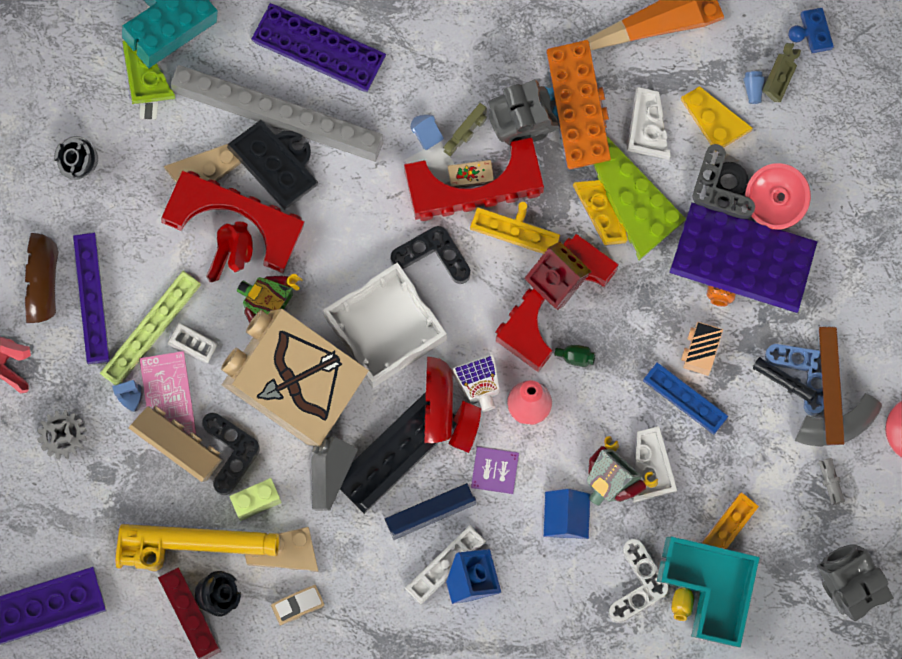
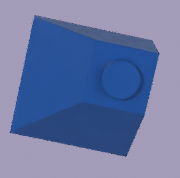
(472, 576)

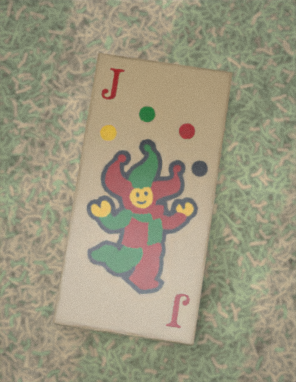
(470, 174)

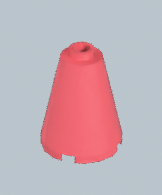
(529, 402)

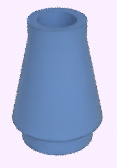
(754, 85)

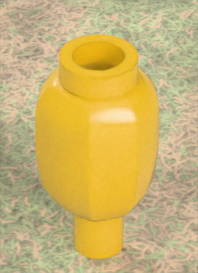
(682, 604)

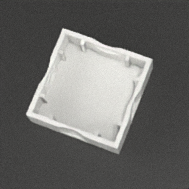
(385, 325)

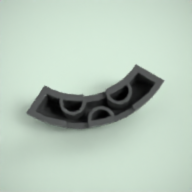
(854, 423)

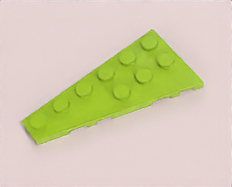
(637, 202)

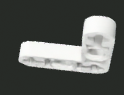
(645, 590)

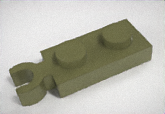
(781, 73)
(464, 132)

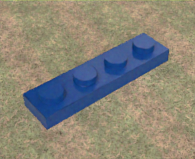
(685, 398)

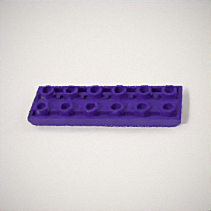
(318, 47)

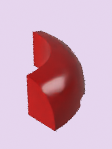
(440, 395)

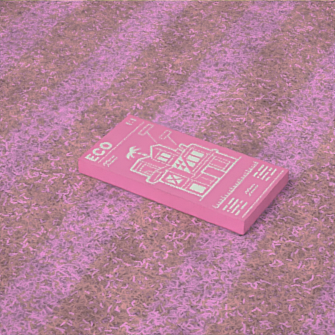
(168, 387)

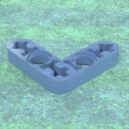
(808, 365)

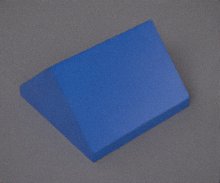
(566, 514)

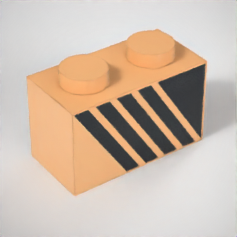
(702, 348)

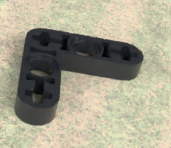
(432, 246)
(237, 445)

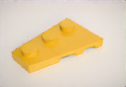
(601, 212)

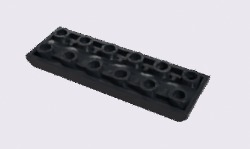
(388, 458)

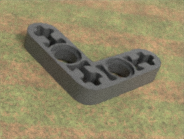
(714, 193)

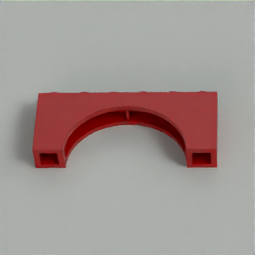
(195, 195)
(435, 198)
(521, 331)

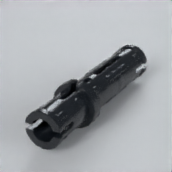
(792, 384)

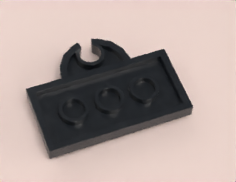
(275, 162)

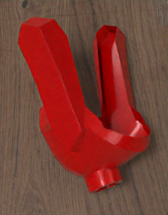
(233, 240)

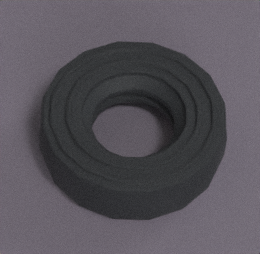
(740, 174)

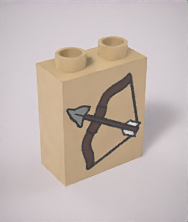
(292, 376)

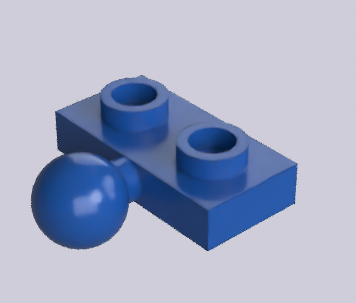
(814, 29)

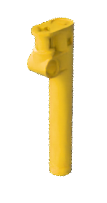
(141, 541)

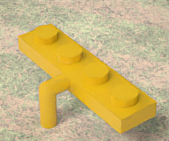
(514, 230)

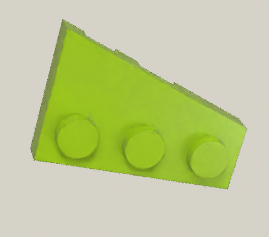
(144, 82)

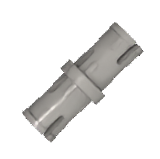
(831, 481)

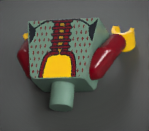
(613, 476)

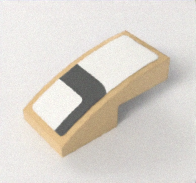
(297, 604)

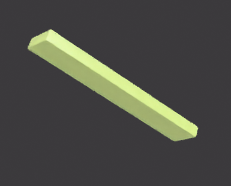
(150, 328)

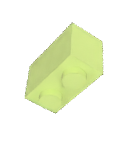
(255, 499)

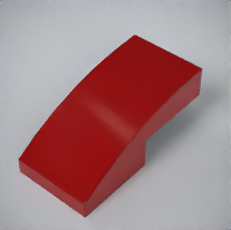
(468, 422)

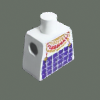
(478, 381)

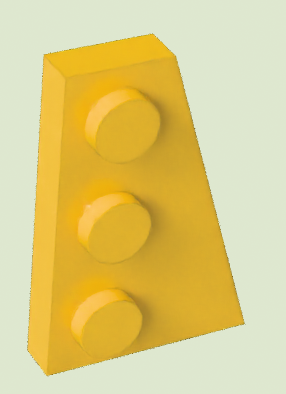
(714, 119)

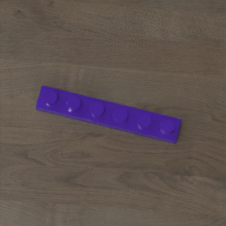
(91, 298)

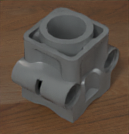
(522, 113)
(853, 581)

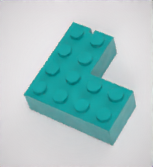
(167, 27)
(724, 585)

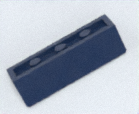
(430, 511)

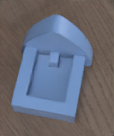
(426, 130)
(128, 394)

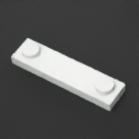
(438, 570)

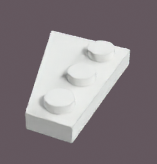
(653, 457)

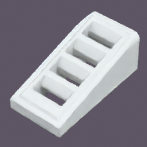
(189, 350)

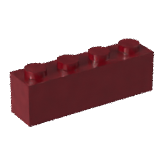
(189, 614)

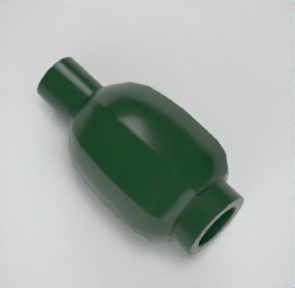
(576, 355)

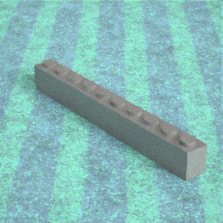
(277, 113)

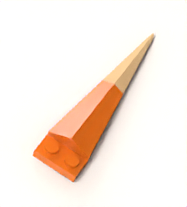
(659, 19)

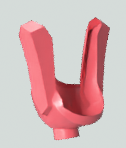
(19, 352)

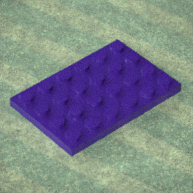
(744, 257)

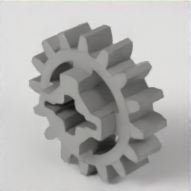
(67, 427)

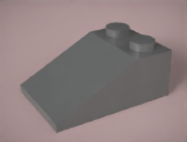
(329, 470)

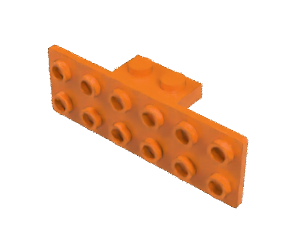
(579, 104)

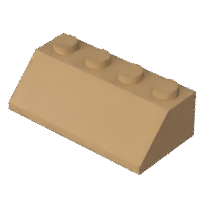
(176, 443)

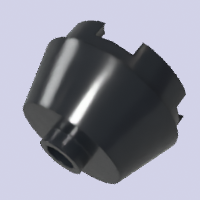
(76, 157)
(217, 593)

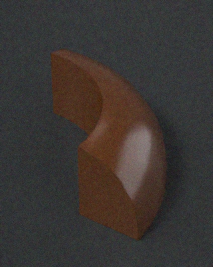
(41, 276)

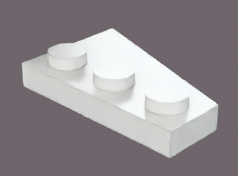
(647, 126)

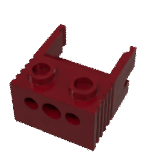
(557, 275)

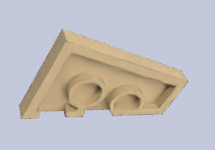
(209, 164)
(294, 552)

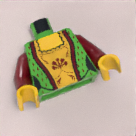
(267, 294)

